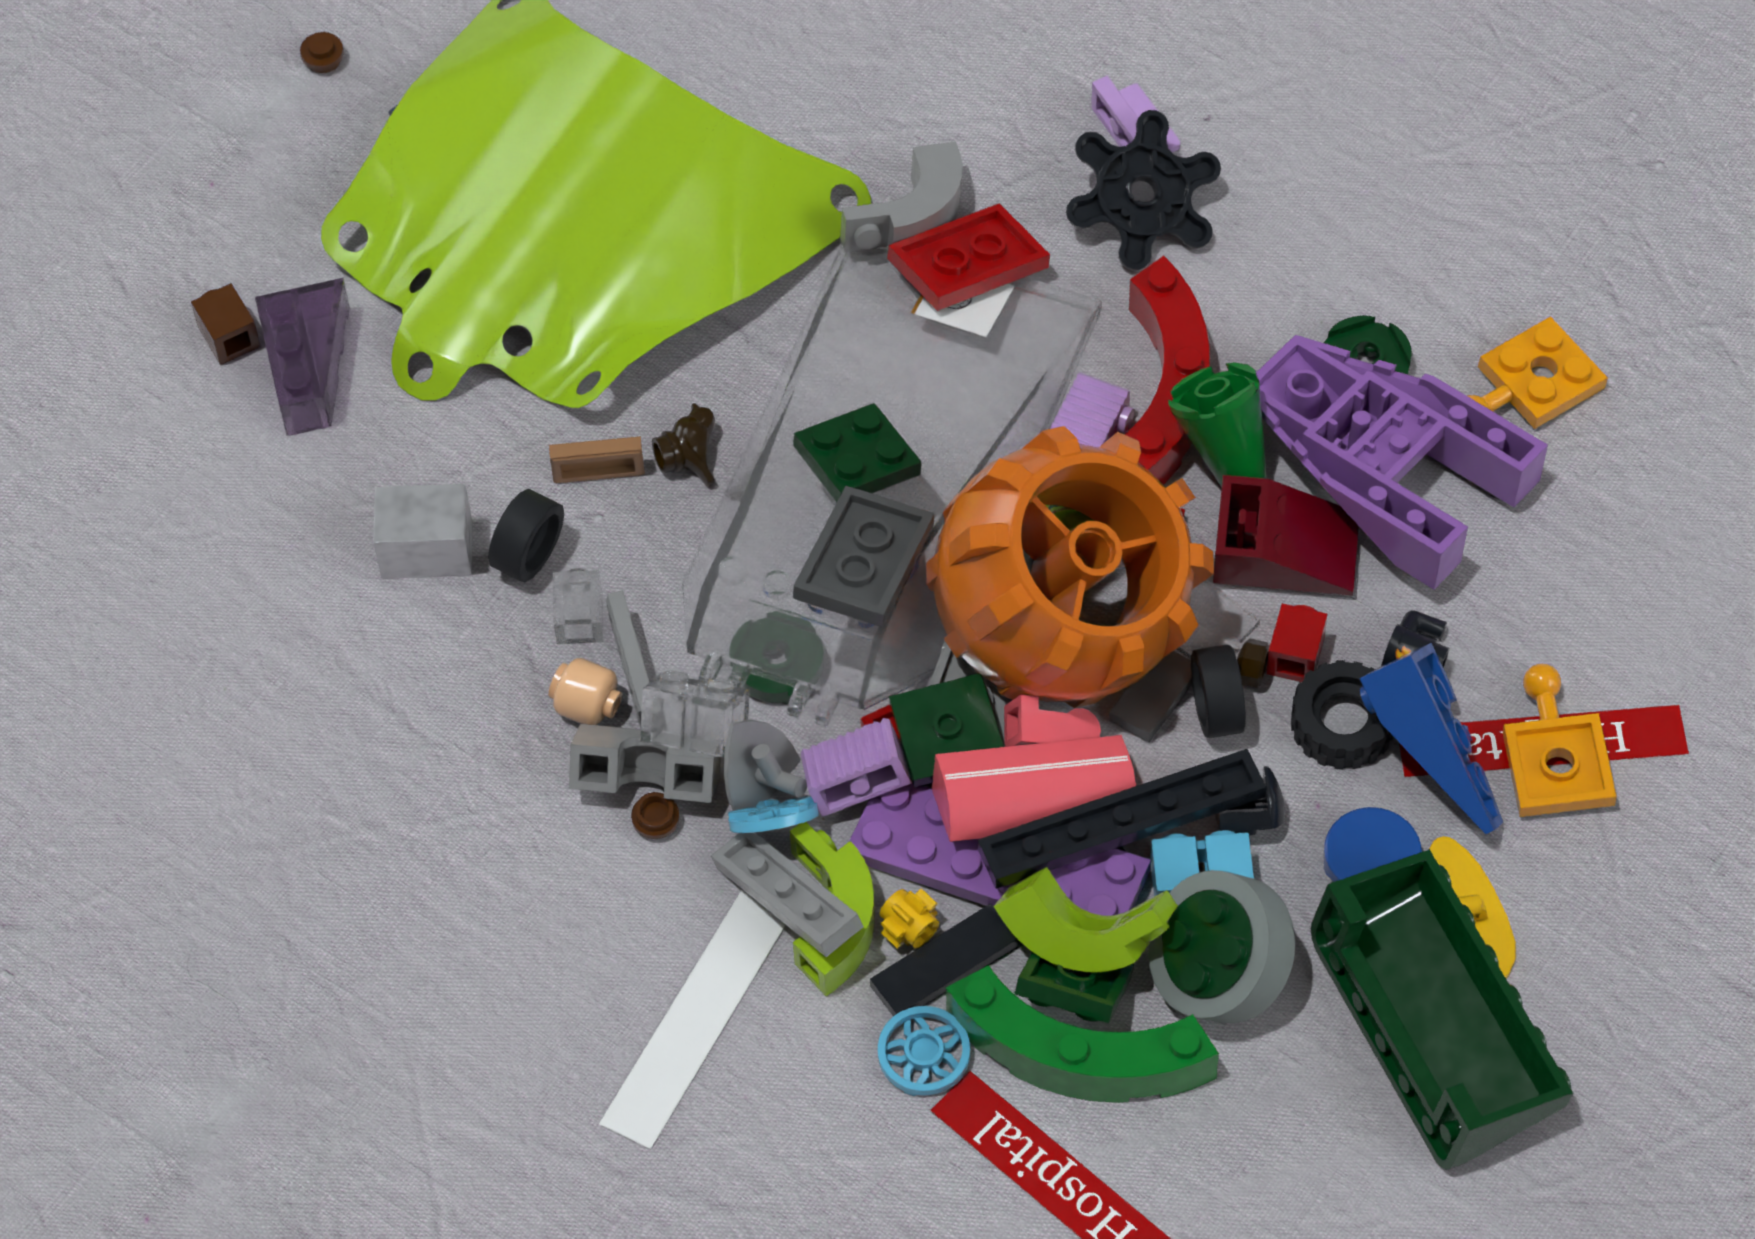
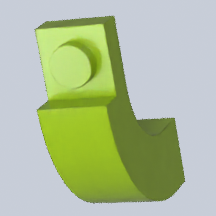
(847, 878)
(1074, 938)

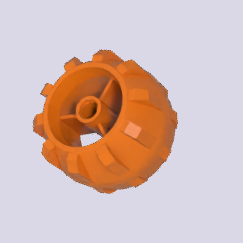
(1026, 625)

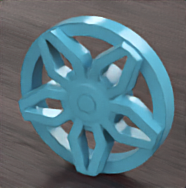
(773, 815)
(923, 1050)

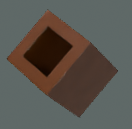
(225, 323)

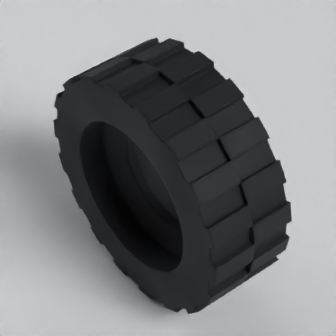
(1320, 742)

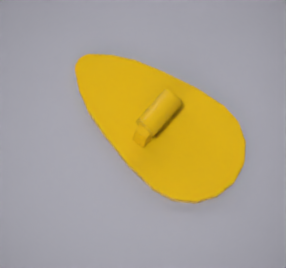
(1479, 896)

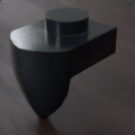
(1258, 814)

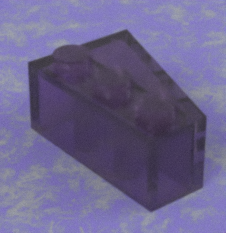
(304, 350)

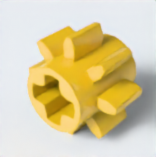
(909, 918)

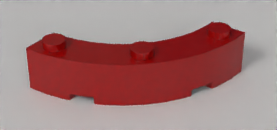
(1179, 333)

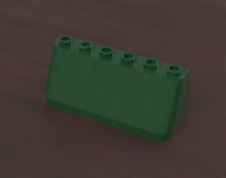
(1436, 1008)

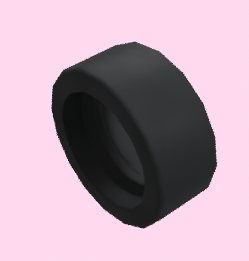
(526, 535)
(1218, 691)

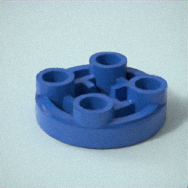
(1366, 841)

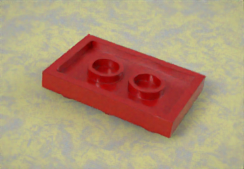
(968, 256)

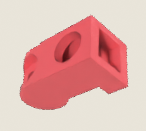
(1029, 725)

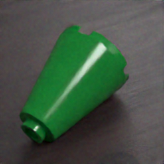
(1223, 419)

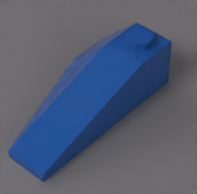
(1415, 707)

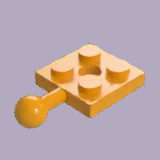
(1537, 396)
(1573, 738)

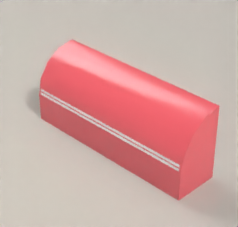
(1019, 784)

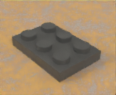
(863, 556)

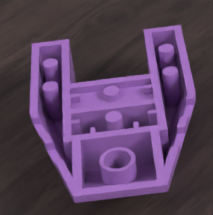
(1370, 425)

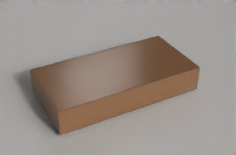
(596, 459)

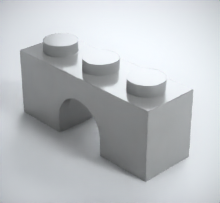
(611, 756)

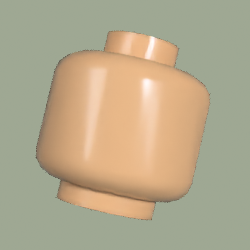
(585, 692)

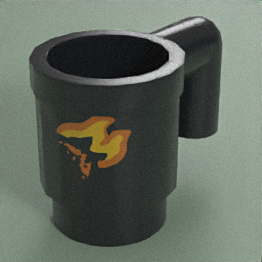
(1407, 639)

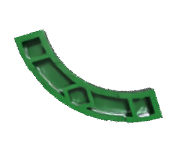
(1076, 1059)

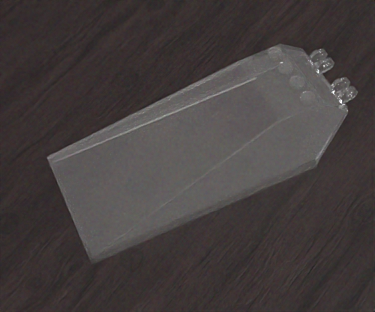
(955, 405)

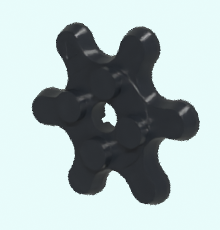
(1147, 161)

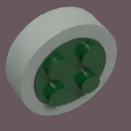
(1223, 948)

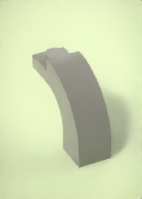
(932, 202)

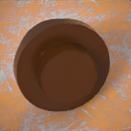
(322, 52)
(655, 816)

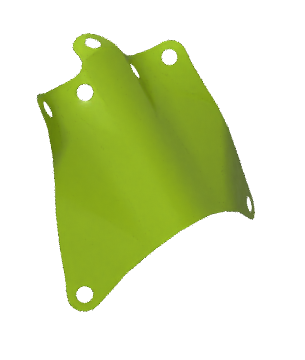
(569, 202)

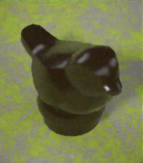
(686, 444)

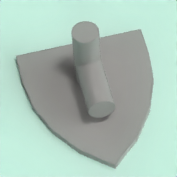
(758, 764)

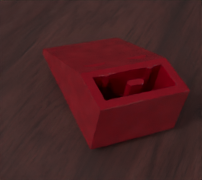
(1283, 539)

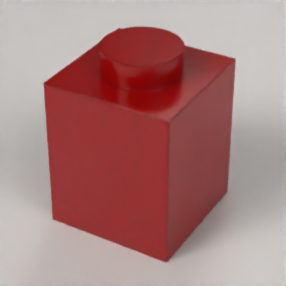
(1296, 642)

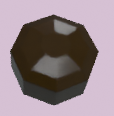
(1253, 662)

